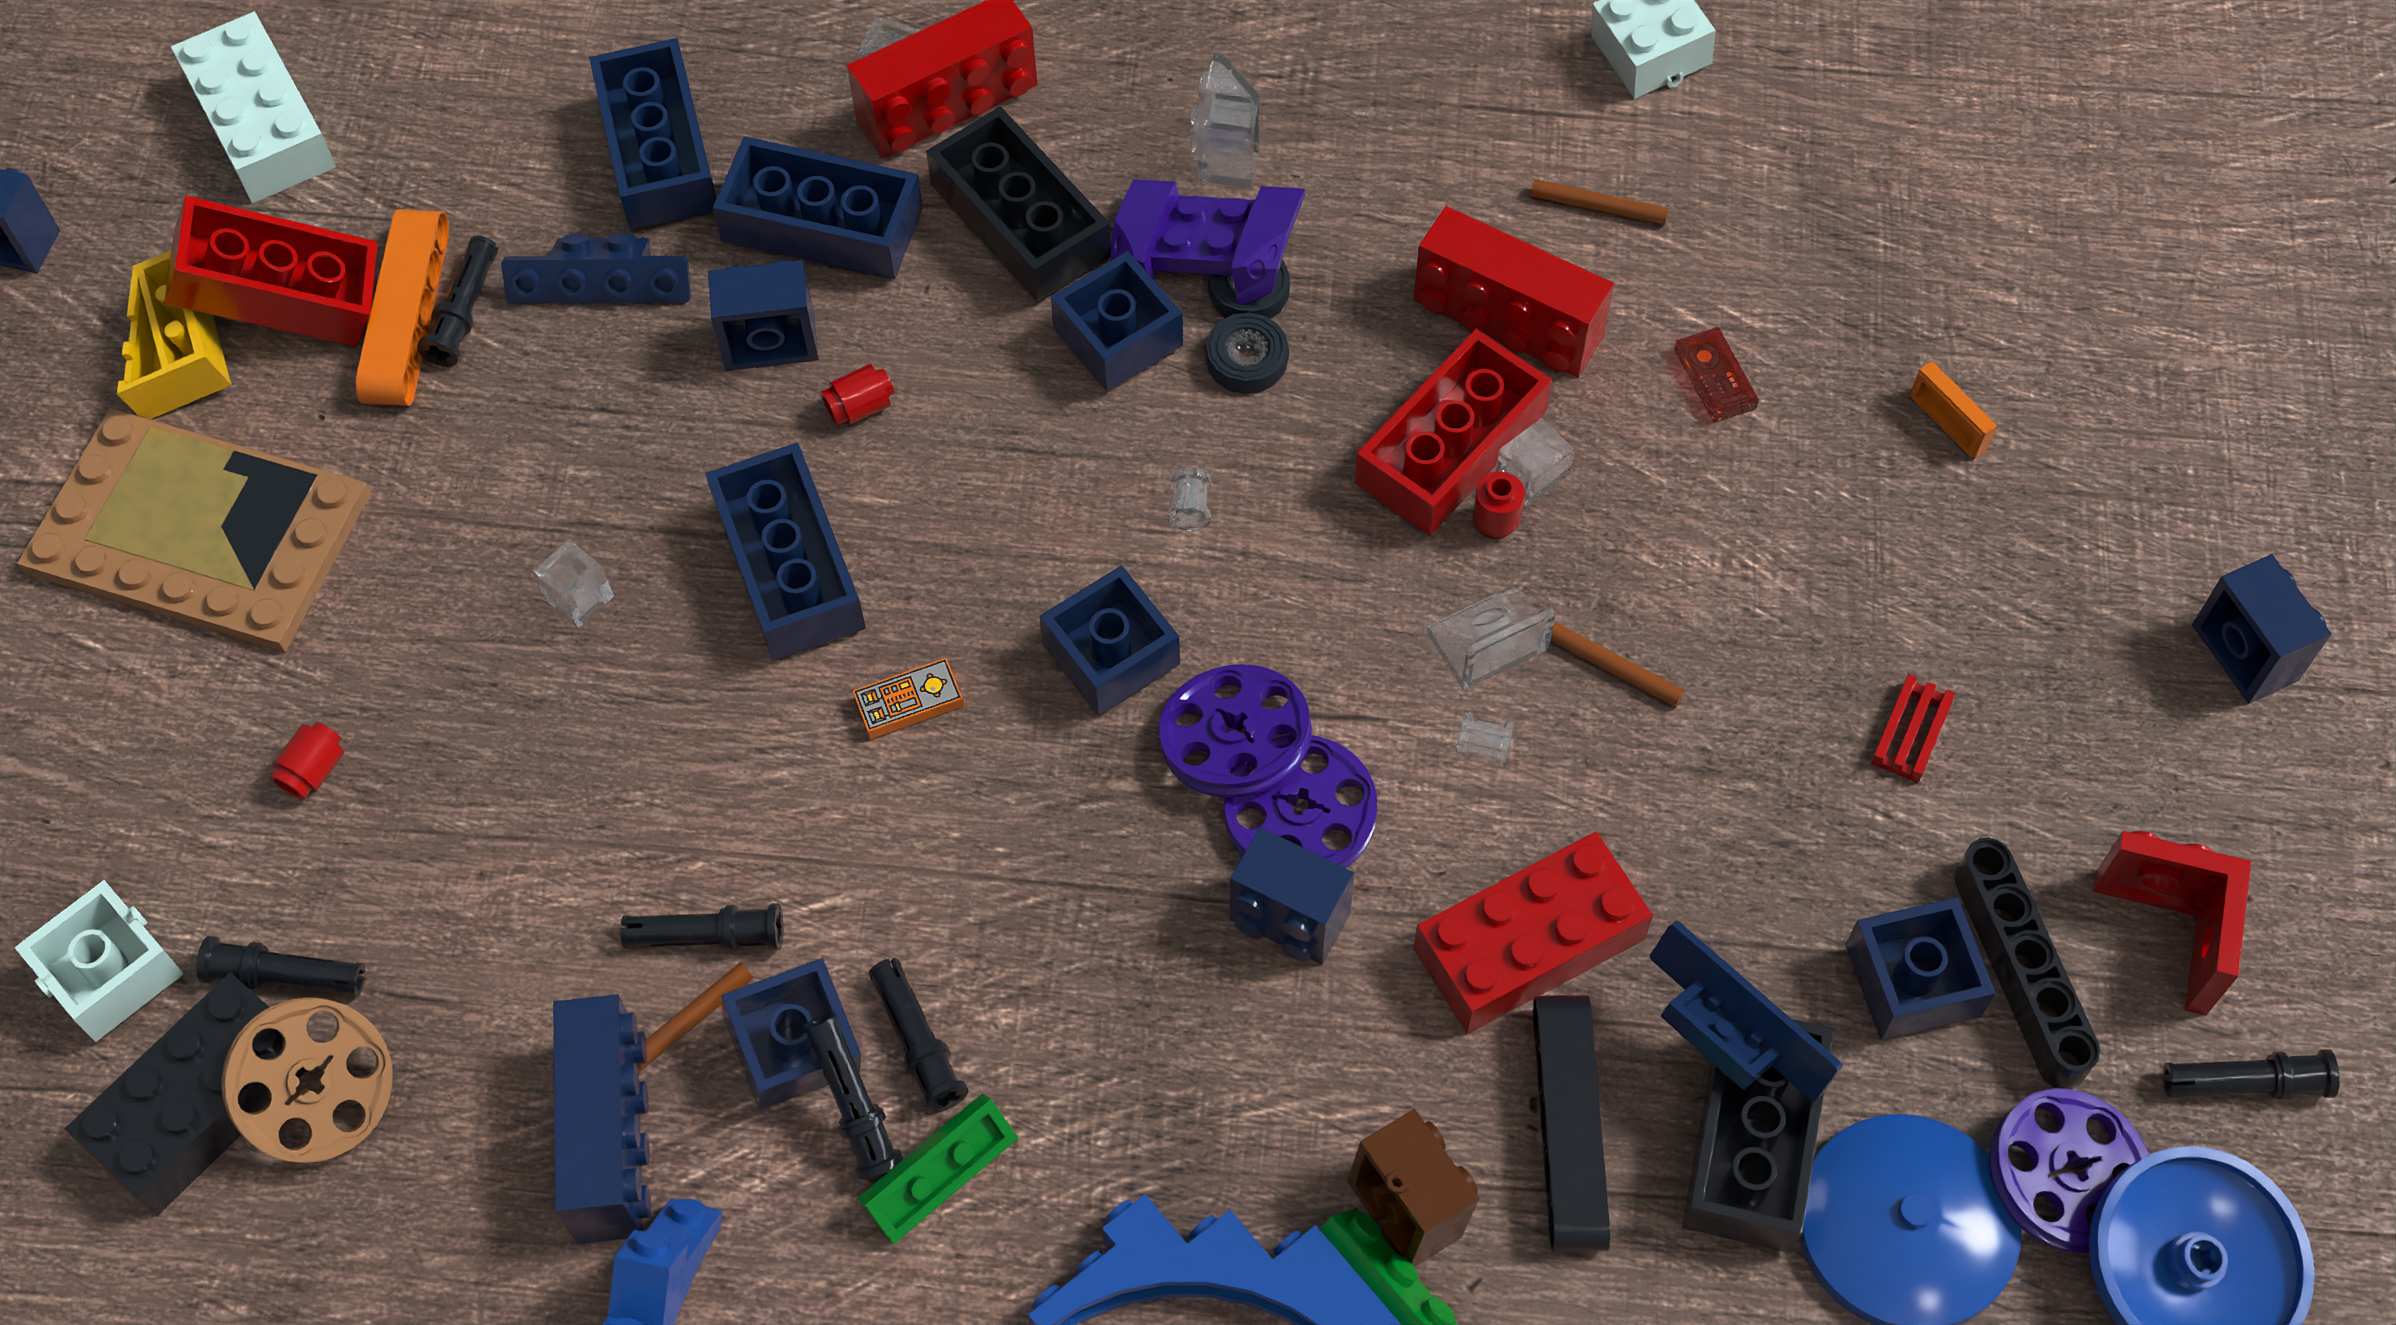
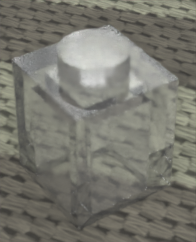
(1537, 459)
(573, 583)

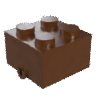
(1414, 1186)

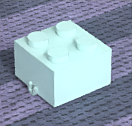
(1652, 41)
(98, 961)

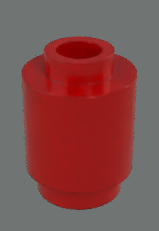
(857, 395)
(1498, 504)
(307, 760)

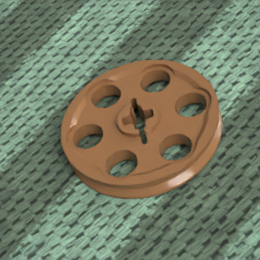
(279, 1077)

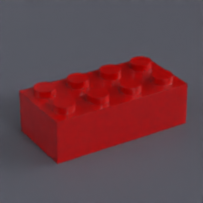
(943, 75)
(271, 271)
(1512, 291)
(1451, 431)
(1532, 932)

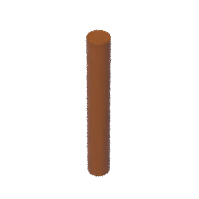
(1599, 202)
(1616, 665)
(694, 1013)

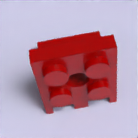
(2189, 882)

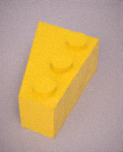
(170, 349)

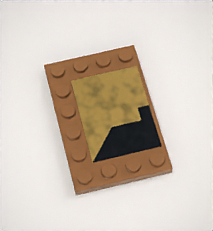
(196, 529)

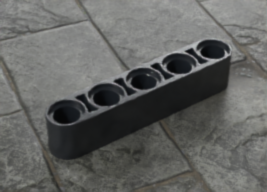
(2021, 985)
(1571, 1124)

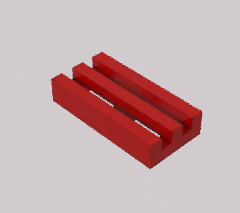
(1926, 694)

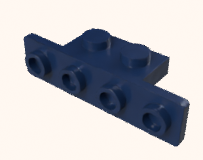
(597, 272)
(1735, 1021)

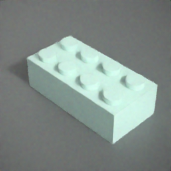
(254, 107)

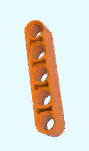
(402, 307)

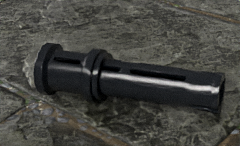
(453, 316)
(728, 928)
(257, 965)
(925, 1054)
(2277, 1074)
(860, 1118)

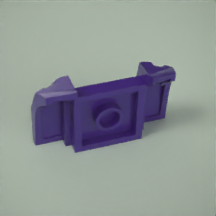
(1208, 233)

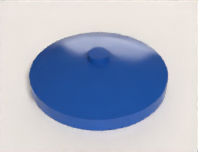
(1908, 1223)
(2199, 1244)

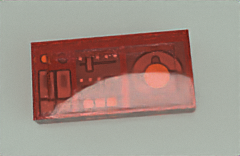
(1716, 374)

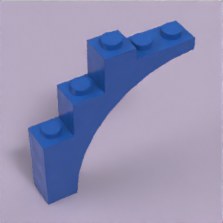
(1221, 1262)
(660, 1264)

